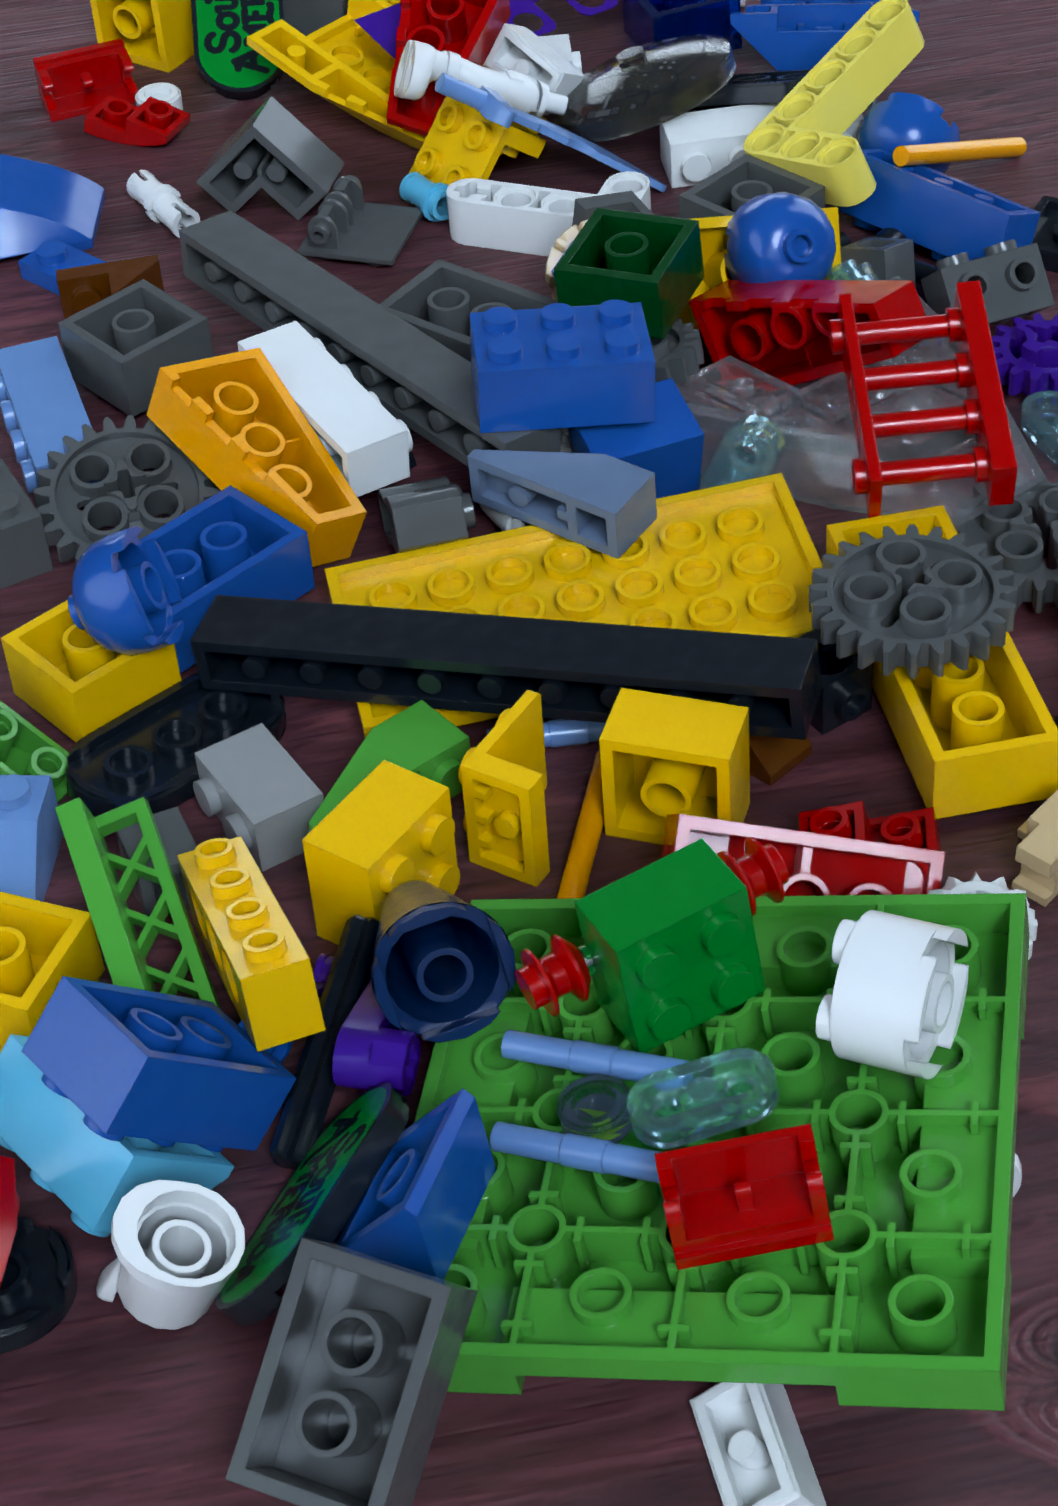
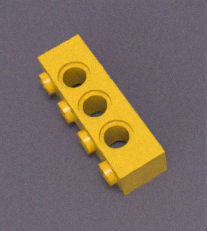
(251, 943)

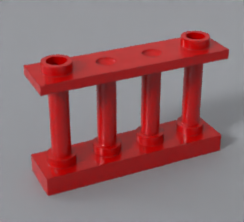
(972, 368)

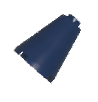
(439, 963)

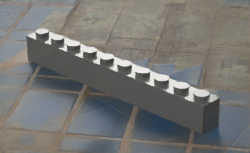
(399, 363)

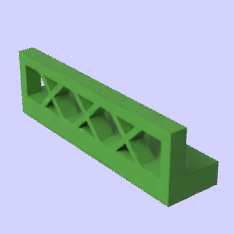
(108, 896)

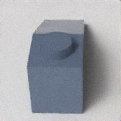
(568, 494)

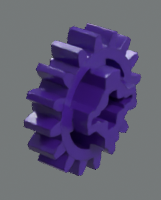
(1028, 355)

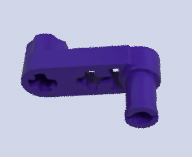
(370, 1046)

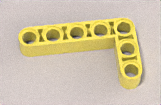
(809, 122)

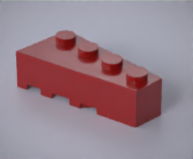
(785, 322)

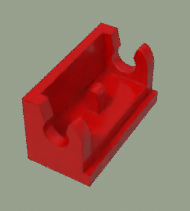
(83, 77)
(744, 1196)

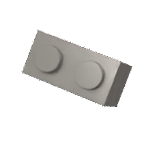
(257, 794)

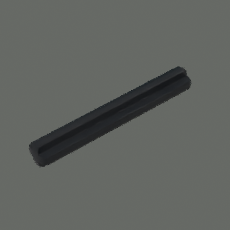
(314, 1086)

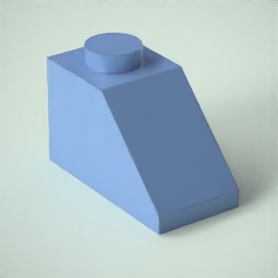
(28, 834)

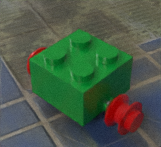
(664, 943)

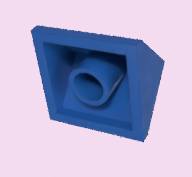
(667, 447)
(425, 1190)

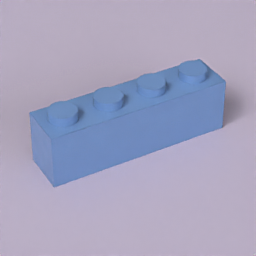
(39, 404)

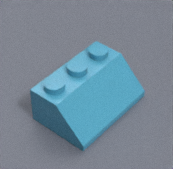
(76, 1162)

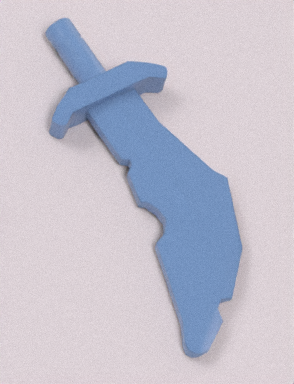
(497, 109)

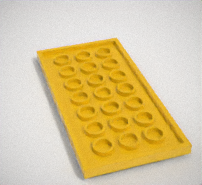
(707, 563)

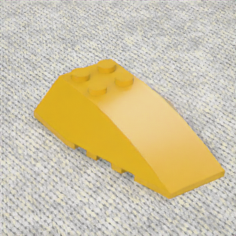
(340, 65)

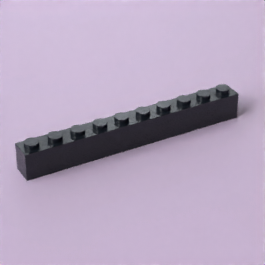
(494, 660)

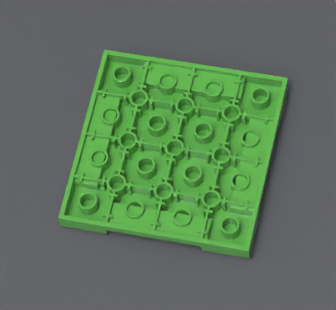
(912, 1168)

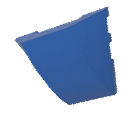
(798, 31)
(45, 205)

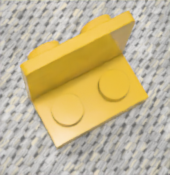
(468, 145)
(506, 795)

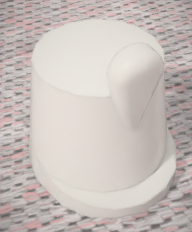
(172, 1252)

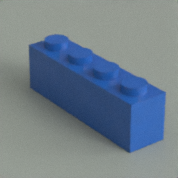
(939, 210)

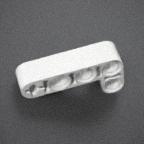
(522, 215)

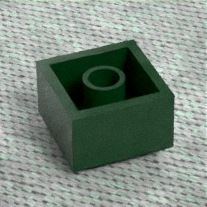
(633, 261)

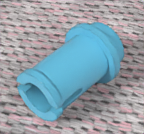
(425, 195)

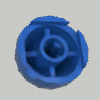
(906, 121)
(779, 240)
(126, 594)

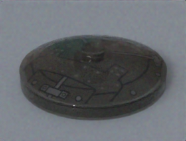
(647, 86)

